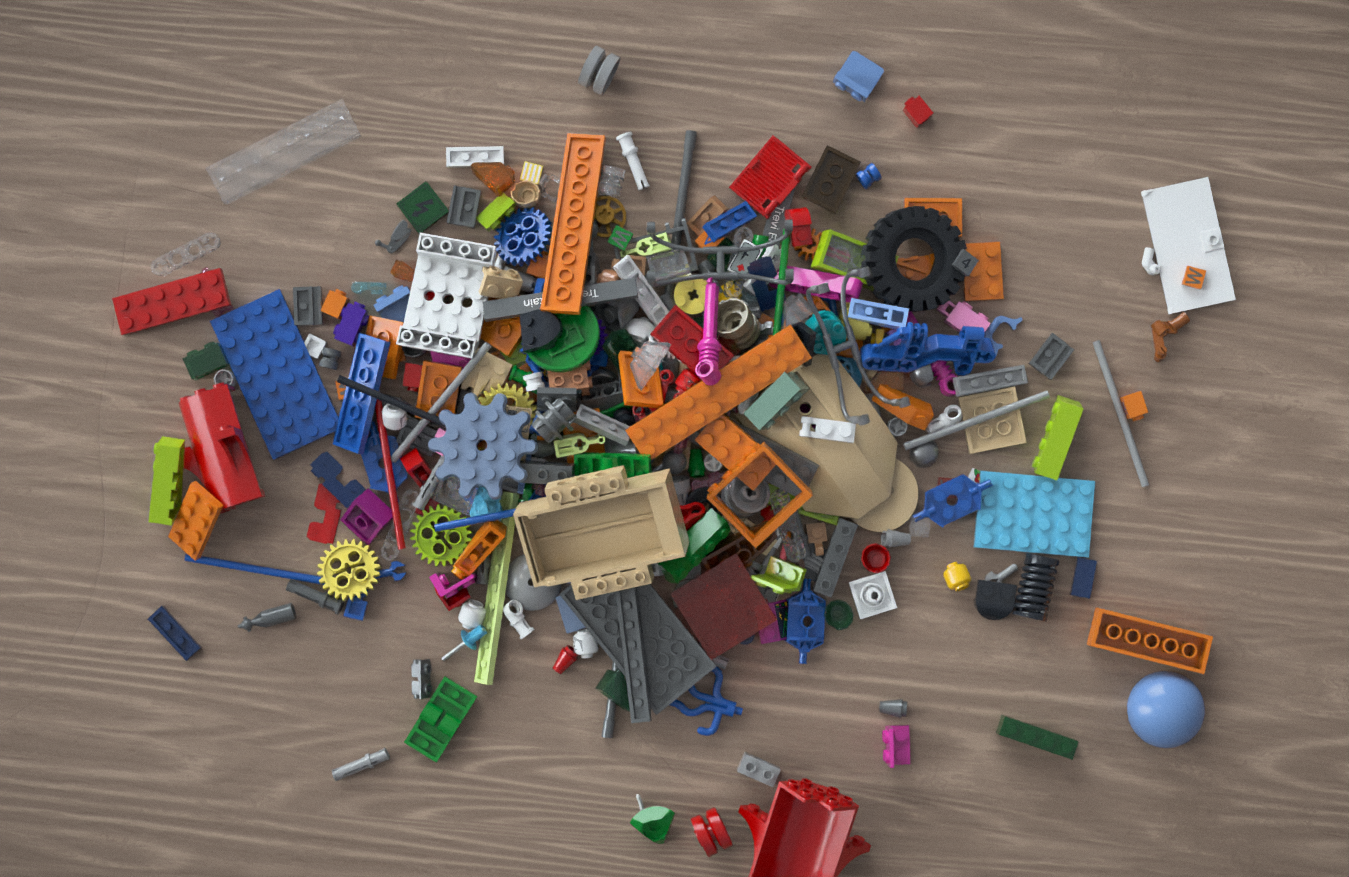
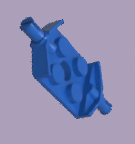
(371, 459)
(968, 500)
(800, 606)

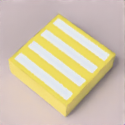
(531, 172)

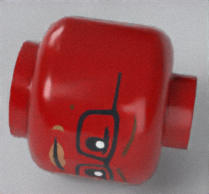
(686, 380)

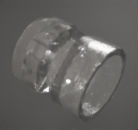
(611, 181)

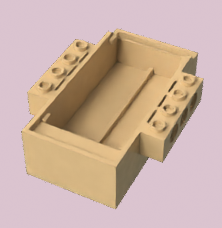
(602, 530)

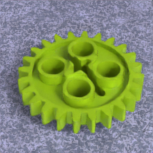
(427, 546)

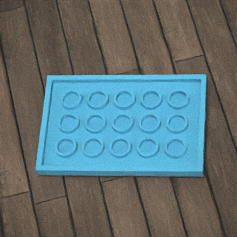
(1035, 514)

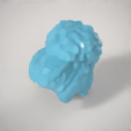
(484, 504)

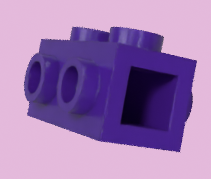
(352, 322)

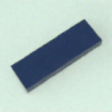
(174, 633)

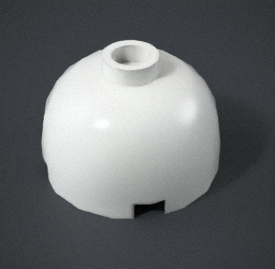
(640, 330)

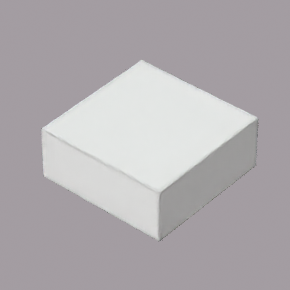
(314, 345)

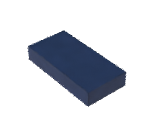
(1083, 577)

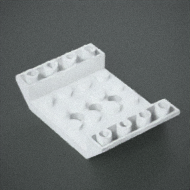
(446, 269)

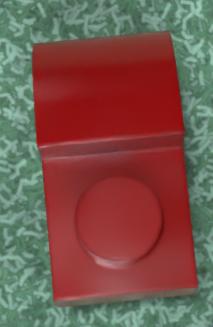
(801, 231)

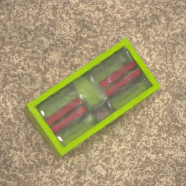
(839, 255)

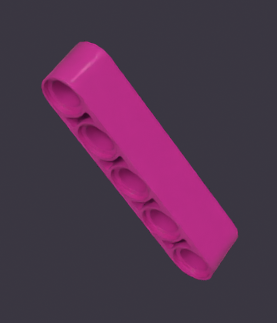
(806, 278)

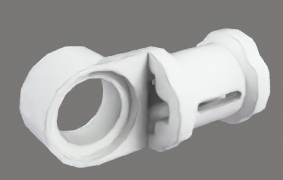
(944, 420)
(517, 620)

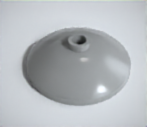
(518, 589)

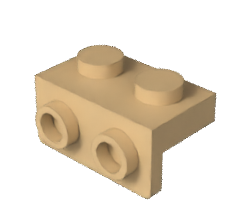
(500, 283)

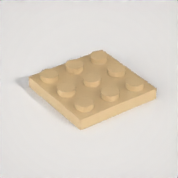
(996, 432)

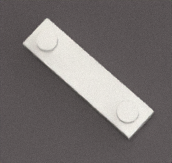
(647, 296)

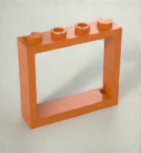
(757, 538)

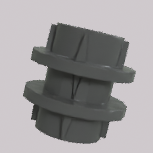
(554, 420)

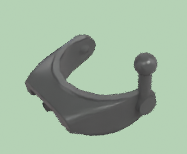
(398, 237)

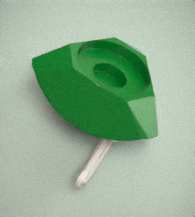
(653, 821)

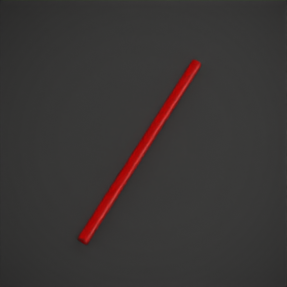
(390, 476)

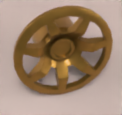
(606, 215)

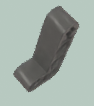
(602, 396)

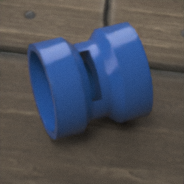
(868, 176)

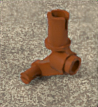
(1161, 329)

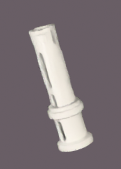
(630, 152)

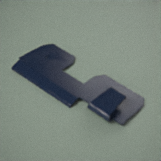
(764, 267)
(329, 468)

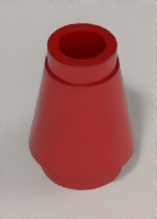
(565, 659)

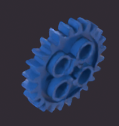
(523, 236)

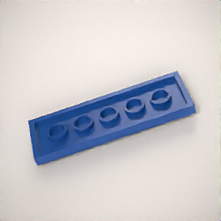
(358, 407)

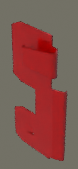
(325, 531)

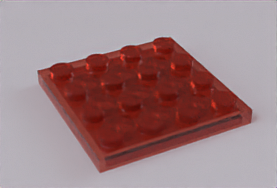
(724, 606)

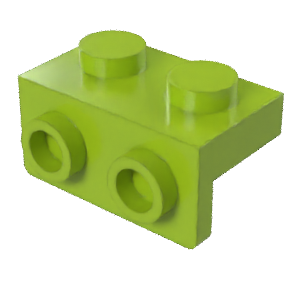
(495, 212)

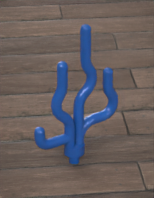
(716, 704)

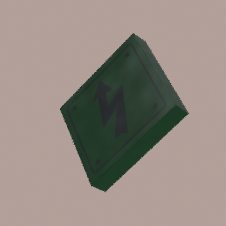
(422, 207)

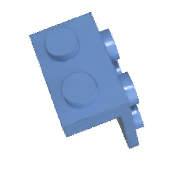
(858, 76)
(395, 305)

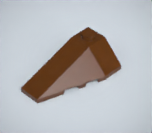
(738, 544)

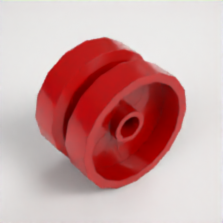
(710, 832)

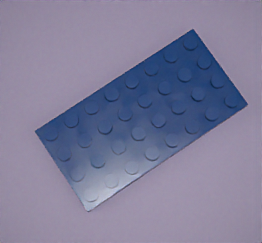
(276, 374)

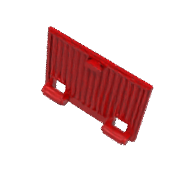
(770, 177)

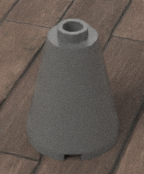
(617, 313)

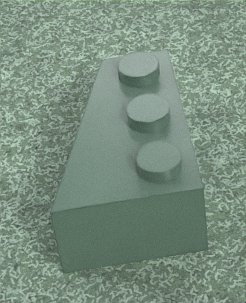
(776, 400)

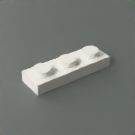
(467, 155)

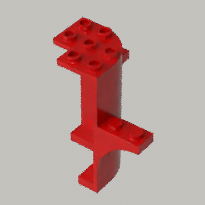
(219, 447)
(803, 832)

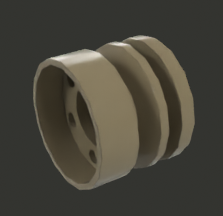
(737, 323)

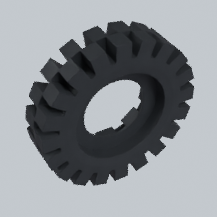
(881, 258)

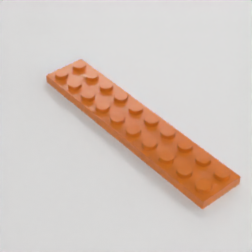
(573, 224)
(706, 403)

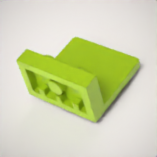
(781, 576)

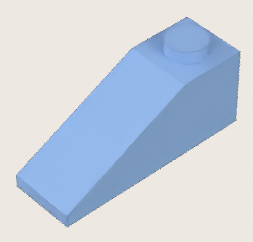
(878, 314)

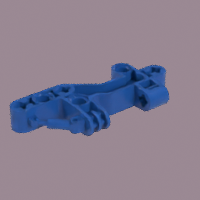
(919, 350)

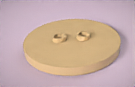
(896, 508)

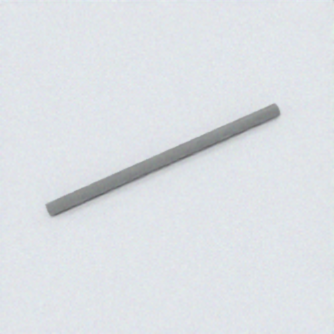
(441, 401)
(1120, 413)
(976, 420)

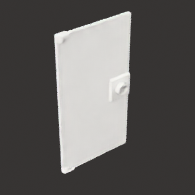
(1184, 235)

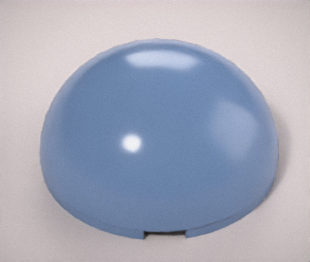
(1165, 709)

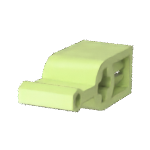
(653, 247)
(568, 447)

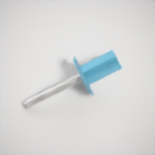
(468, 639)

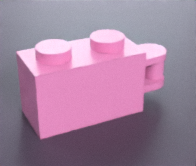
(962, 316)

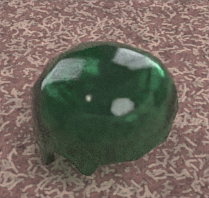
(839, 614)

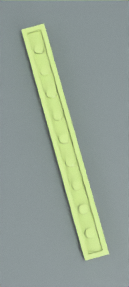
(495, 596)

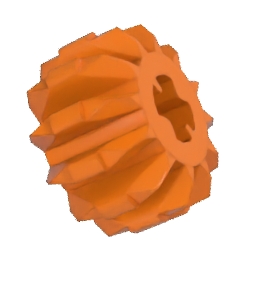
(804, 250)

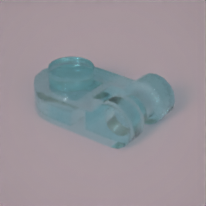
(374, 287)

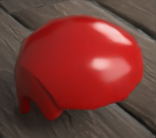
(875, 558)

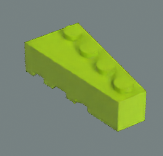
(1058, 437)
(167, 480)

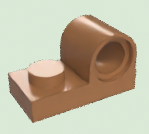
(709, 211)

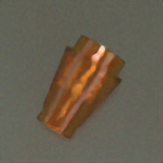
(402, 271)

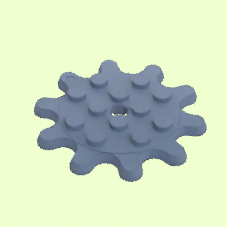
(503, 449)

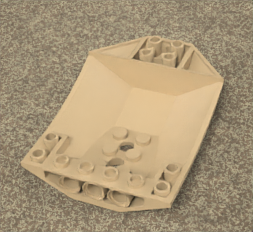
(849, 475)

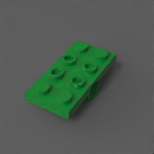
(591, 462)
(440, 719)

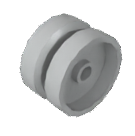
(599, 70)
(743, 500)

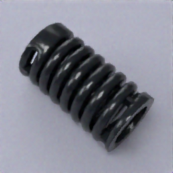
(1036, 586)

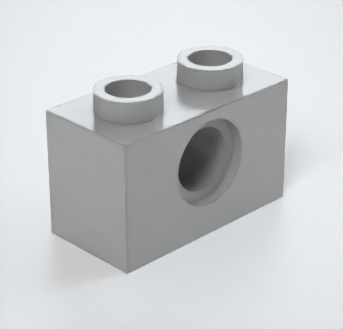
(758, 769)

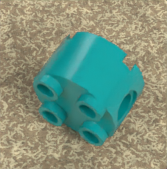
(833, 326)

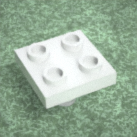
(872, 595)

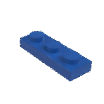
(729, 221)

